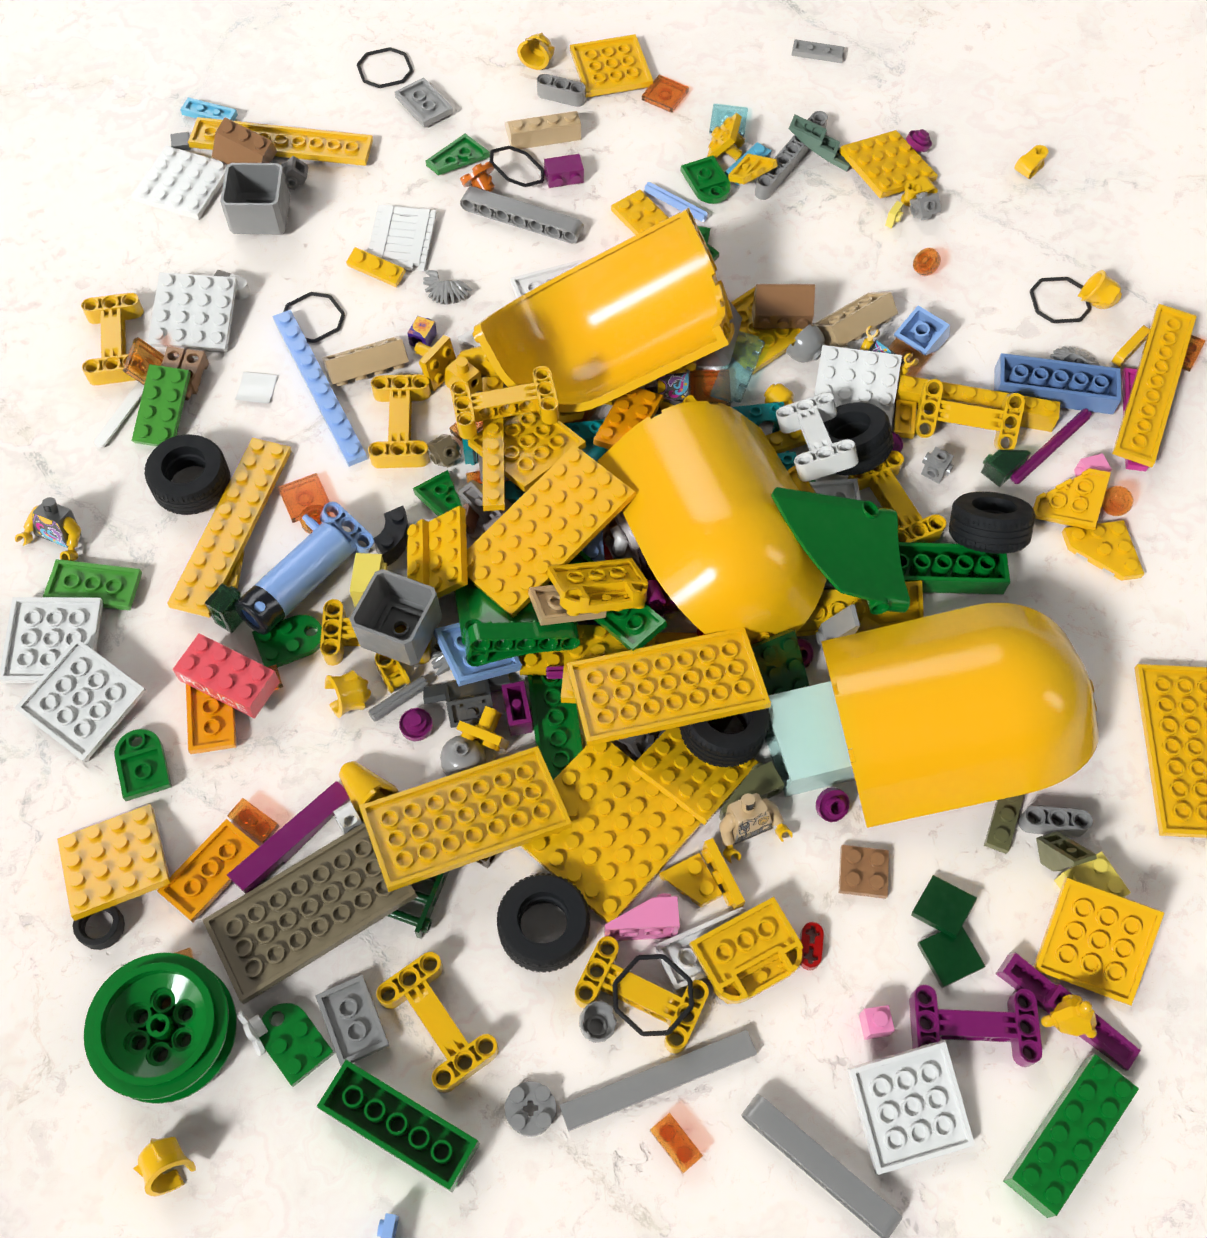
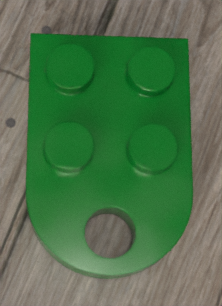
(705, 178)
(288, 641)
(142, 767)
(294, 1044)

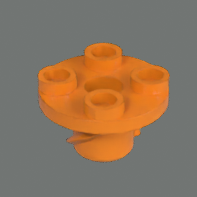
(479, 177)

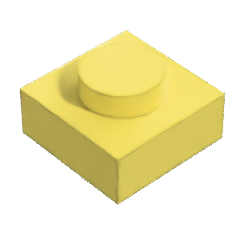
(894, 214)

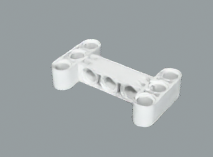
(824, 455)

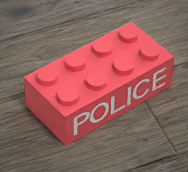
(226, 675)

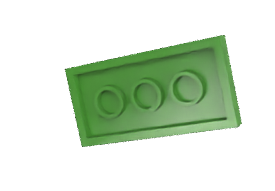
(161, 405)
(88, 580)

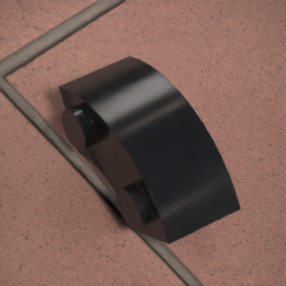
(394, 536)

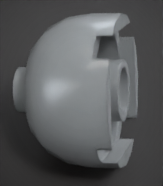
(807, 344)
(461, 754)

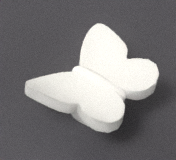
(253, 1029)

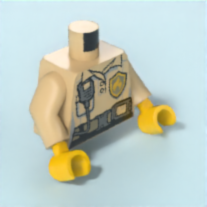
(748, 819)

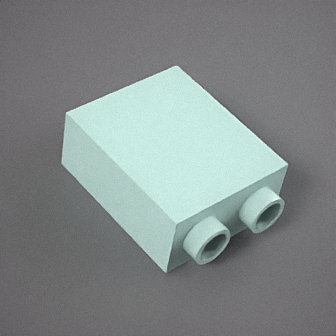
(808, 739)

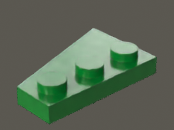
(457, 155)
(438, 494)

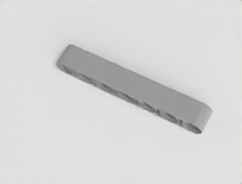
(787, 160)
(522, 215)
(822, 1167)

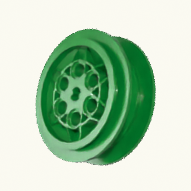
(115, 1030)

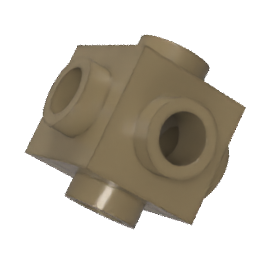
(444, 451)

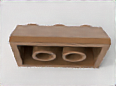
(241, 145)
(783, 306)

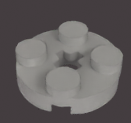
(541, 1119)

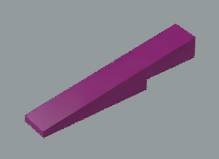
(288, 839)
(1108, 1041)

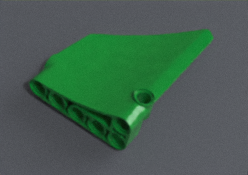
(849, 544)
(494, 635)

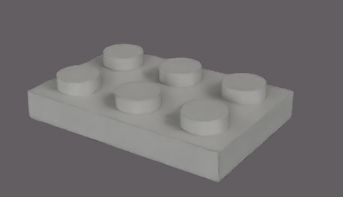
(423, 102)
(352, 1020)

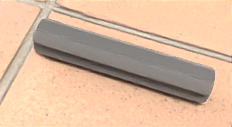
(398, 698)

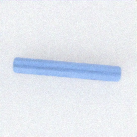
(675, 201)

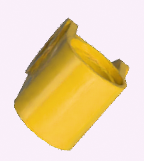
(1032, 161)
(915, 187)
(392, 673)

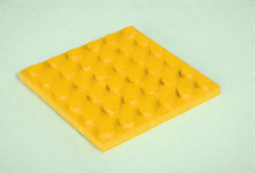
(618, 831)

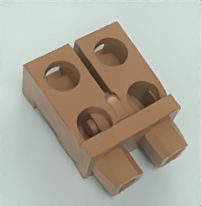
(187, 362)

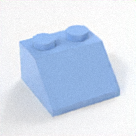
(923, 331)

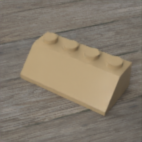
(544, 130)
(854, 318)
(365, 360)

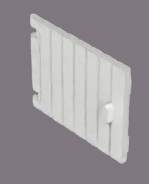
(402, 235)

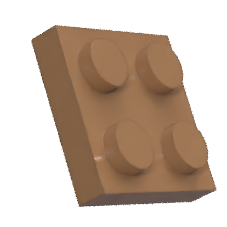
(863, 871)

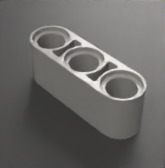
(561, 90)
(1065, 817)

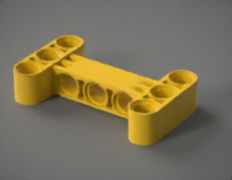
(111, 313)
(400, 392)
(505, 402)
(970, 415)
(892, 496)
(345, 634)
(640, 993)
(437, 1021)

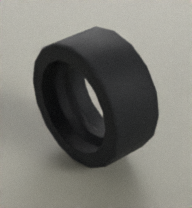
(108, 939)

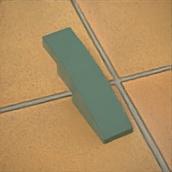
(814, 138)

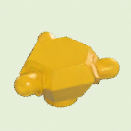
(1072, 1017)

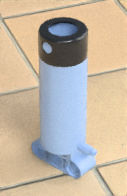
(303, 568)

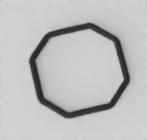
(390, 83)
(522, 152)
(325, 296)
(1049, 318)
(628, 1020)

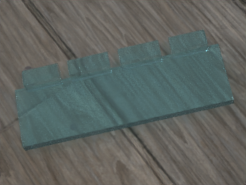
(737, 374)

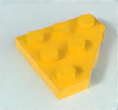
(1075, 500)
(1106, 548)

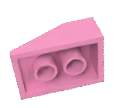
(650, 920)

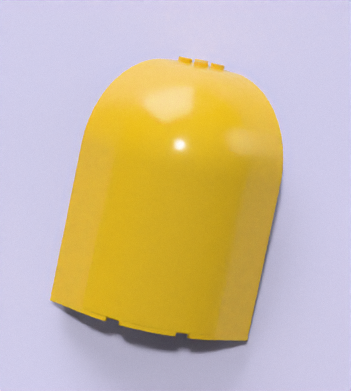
(615, 318)
(711, 520)
(960, 709)

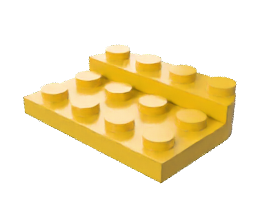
(439, 552)
(599, 586)
(749, 953)

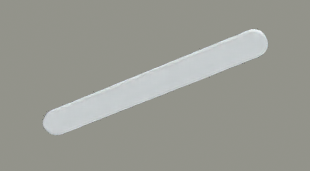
(119, 416)

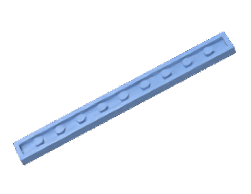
(320, 388)

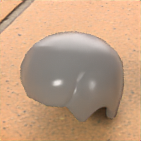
(597, 1021)

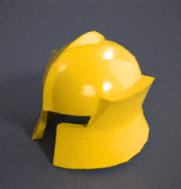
(535, 51)
(1101, 291)
(350, 690)
(157, 1158)

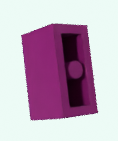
(564, 170)
(517, 708)

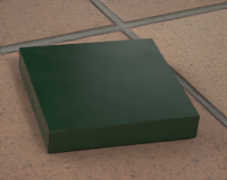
(944, 906)
(950, 957)

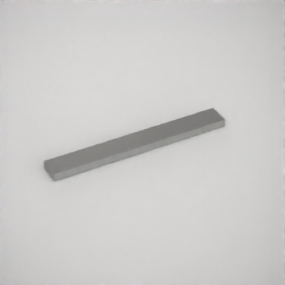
(657, 1080)

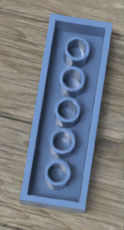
(1070, 383)

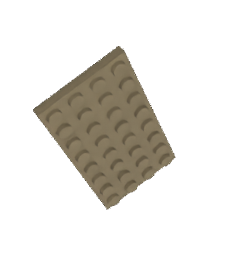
(302, 914)

